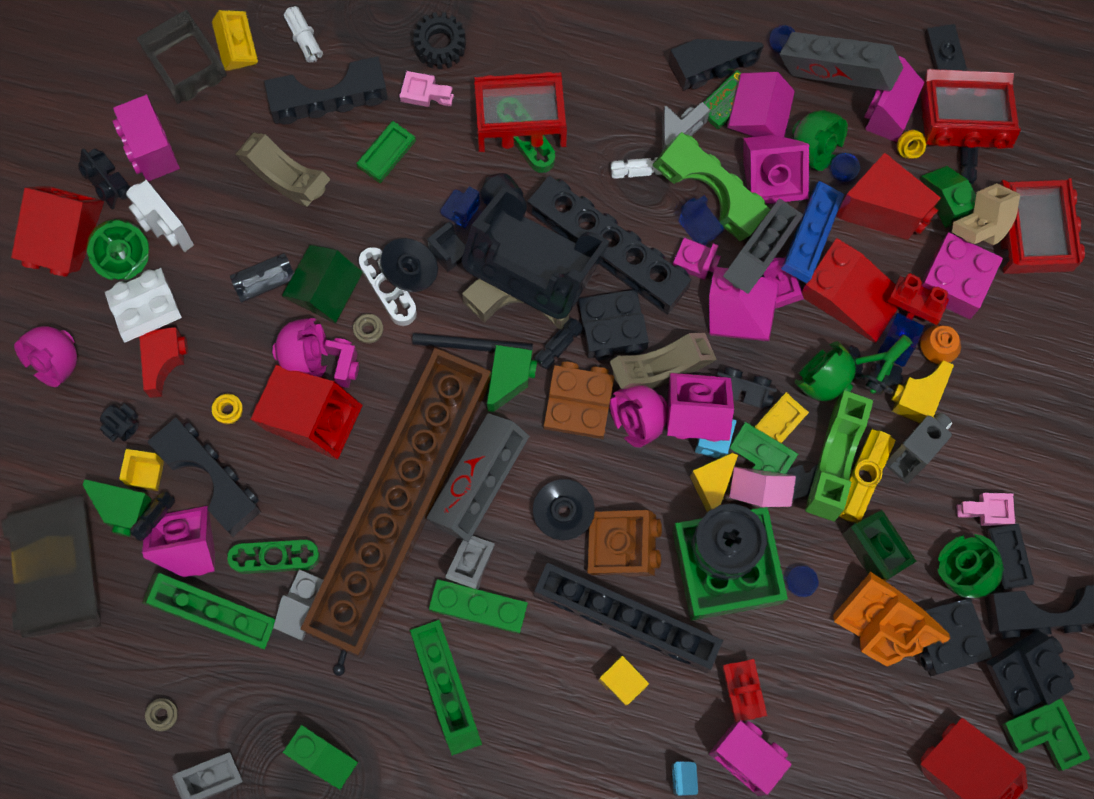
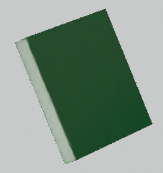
(323, 282)
(879, 546)

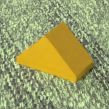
(713, 480)

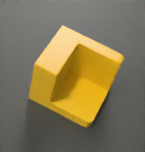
(141, 470)
(624, 681)

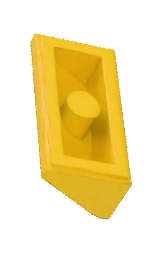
(234, 39)

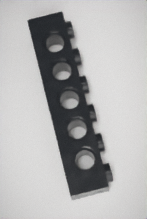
(661, 294)
(628, 618)

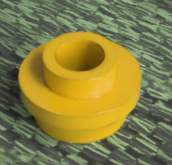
(916, 149)
(222, 401)

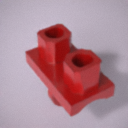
(919, 300)
(744, 690)

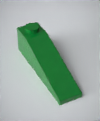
(208, 610)
(445, 687)

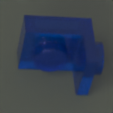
(461, 206)
(700, 221)
(902, 326)

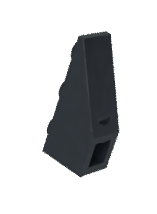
(706, 59)

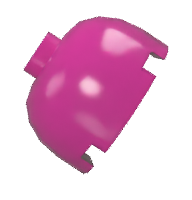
(301, 346)
(49, 353)
(641, 414)

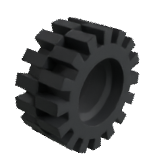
(442, 55)

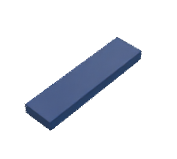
(812, 232)

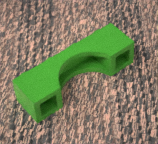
(740, 208)
(842, 438)

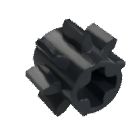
(119, 422)

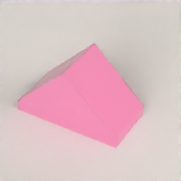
(762, 487)

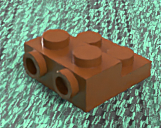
(579, 400)
(624, 543)

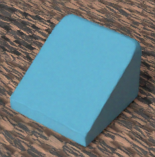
(684, 778)

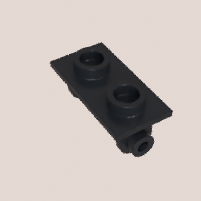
(96, 167)
(262, 277)
(756, 389)

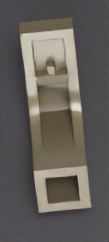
(281, 171)
(486, 300)
(654, 368)

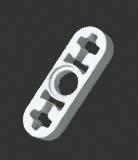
(391, 308)

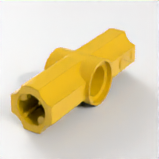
(873, 460)

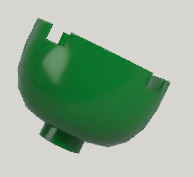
(823, 133)
(117, 249)
(828, 374)
(971, 566)

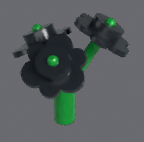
(884, 373)

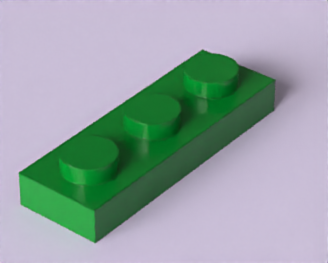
(478, 606)

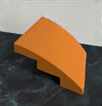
(887, 622)

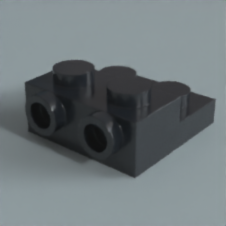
(613, 324)
(966, 641)
(1031, 673)

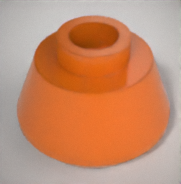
(940, 344)

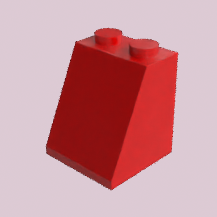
(890, 201)
(55, 229)
(307, 411)
(973, 766)

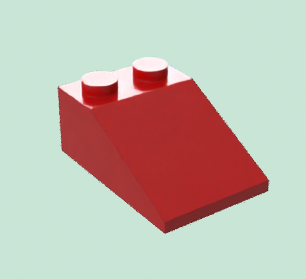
(852, 291)

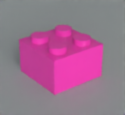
(144, 138)
(963, 272)
(699, 407)
(751, 758)

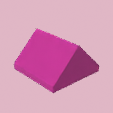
(761, 104)

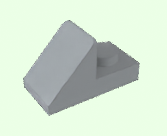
(689, 122)
(470, 562)
(297, 604)
(208, 778)

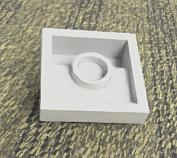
(154, 214)
(142, 304)

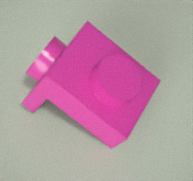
(789, 286)
(347, 366)

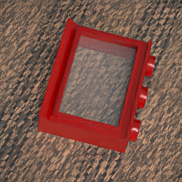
(520, 107)
(969, 109)
(1044, 229)

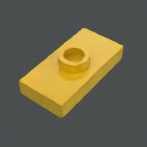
(782, 418)

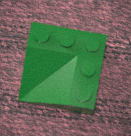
(714, 597)

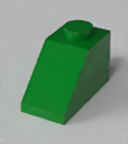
(955, 192)
(509, 375)
(117, 506)
(320, 757)

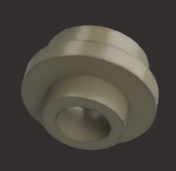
(363, 321)
(152, 710)

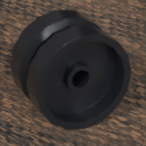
(740, 527)

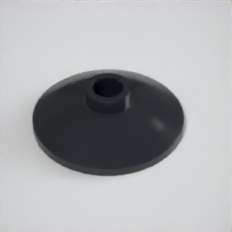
(413, 256)
(556, 496)

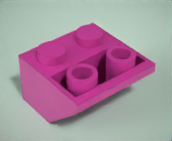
(891, 109)

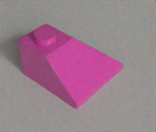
(777, 168)
(741, 314)
(182, 543)

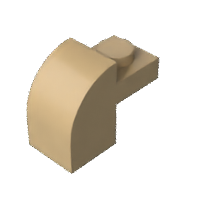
(992, 216)

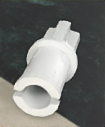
(302, 34)

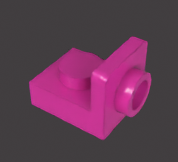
(697, 258)

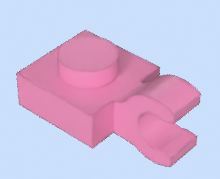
(421, 89)
(993, 509)

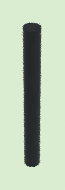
(464, 343)

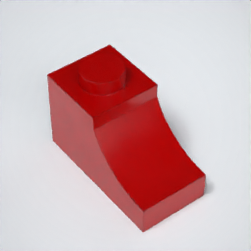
(160, 354)

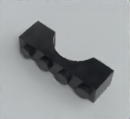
(294, 101)
(229, 503)
(1015, 613)

